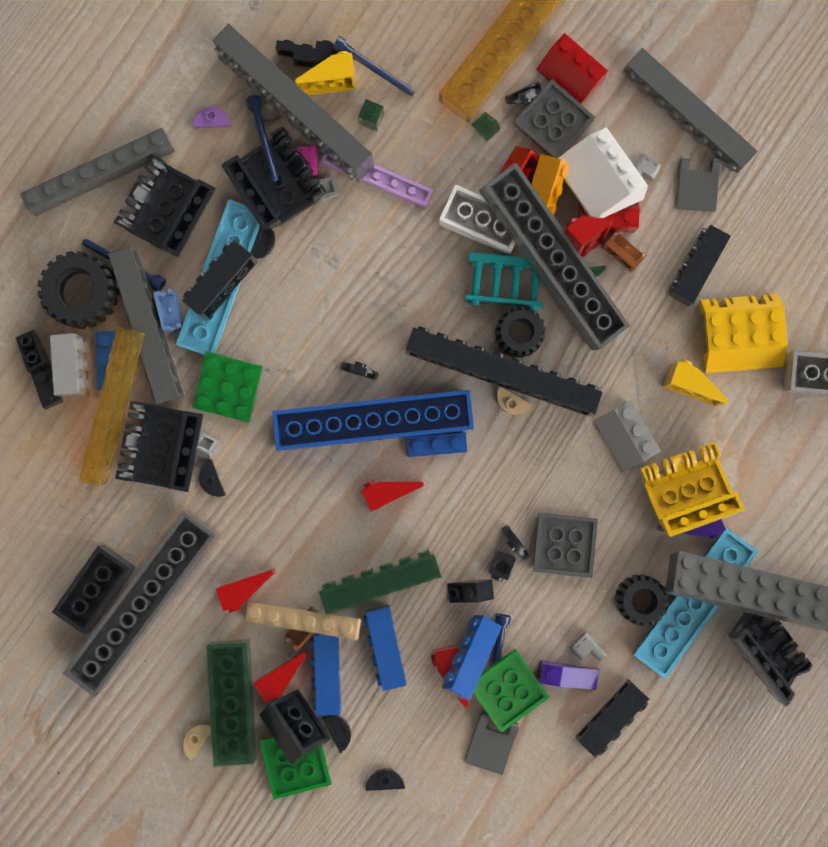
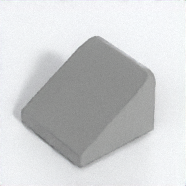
(206, 446)

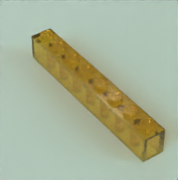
(112, 406)

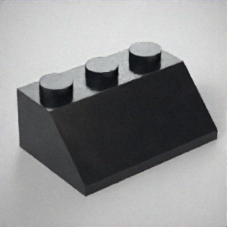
(294, 726)

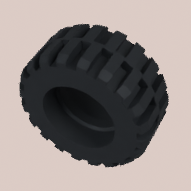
(56, 278)

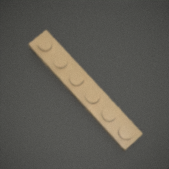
(303, 620)

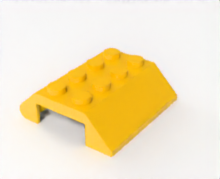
(744, 333)
(690, 491)

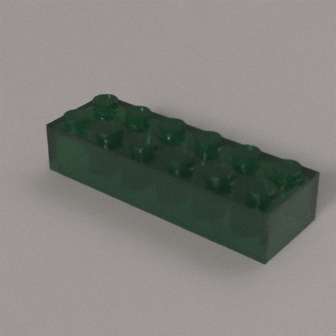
(379, 582)
(231, 702)

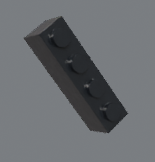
(699, 265)
(612, 719)

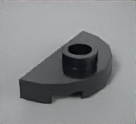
(524, 95)
(263, 243)
(359, 369)
(210, 480)
(514, 543)
(339, 731)
(385, 780)

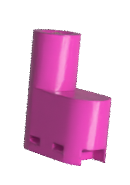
(310, 155)

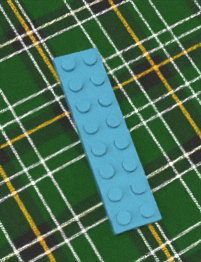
(237, 225)
(686, 617)

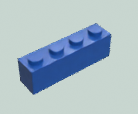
(385, 647)
(471, 657)
(327, 674)

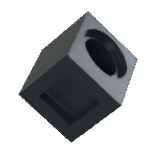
(501, 557)

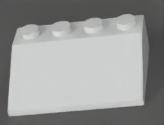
(602, 175)

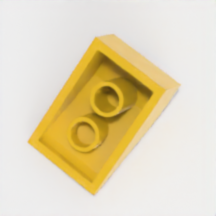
(329, 76)
(691, 382)

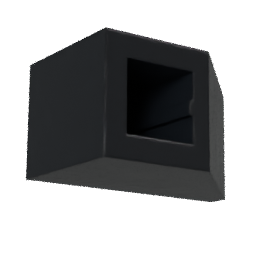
(470, 591)

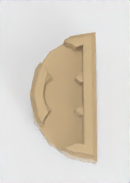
(511, 403)
(195, 739)

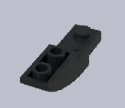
(305, 54)
(39, 367)

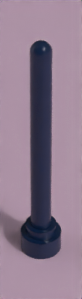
(341, 45)
(254, 105)
(156, 282)
(503, 620)

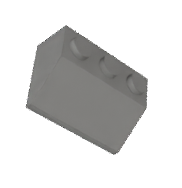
(627, 436)

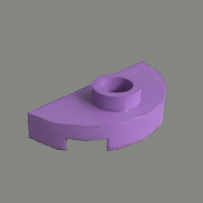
(211, 118)

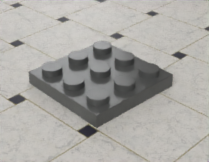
(554, 120)
(565, 545)

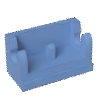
(169, 310)

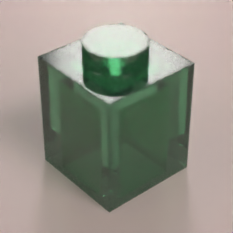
(371, 114)

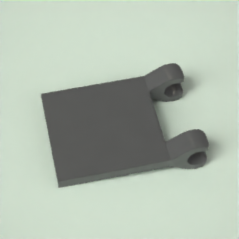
(698, 188)
(490, 747)

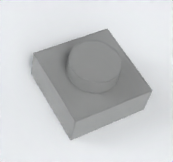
(331, 188)

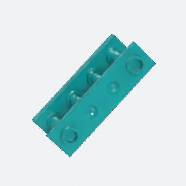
(497, 263)

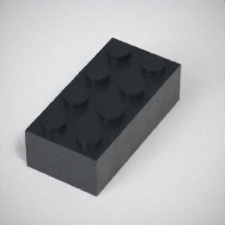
(219, 280)
(93, 589)

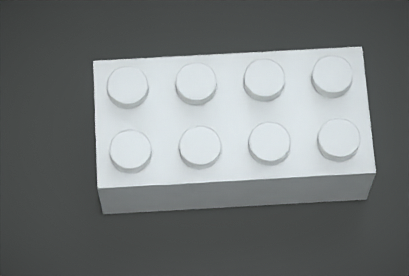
(473, 218)

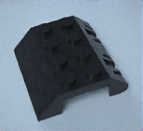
(274, 201)
(166, 207)
(161, 447)
(766, 653)

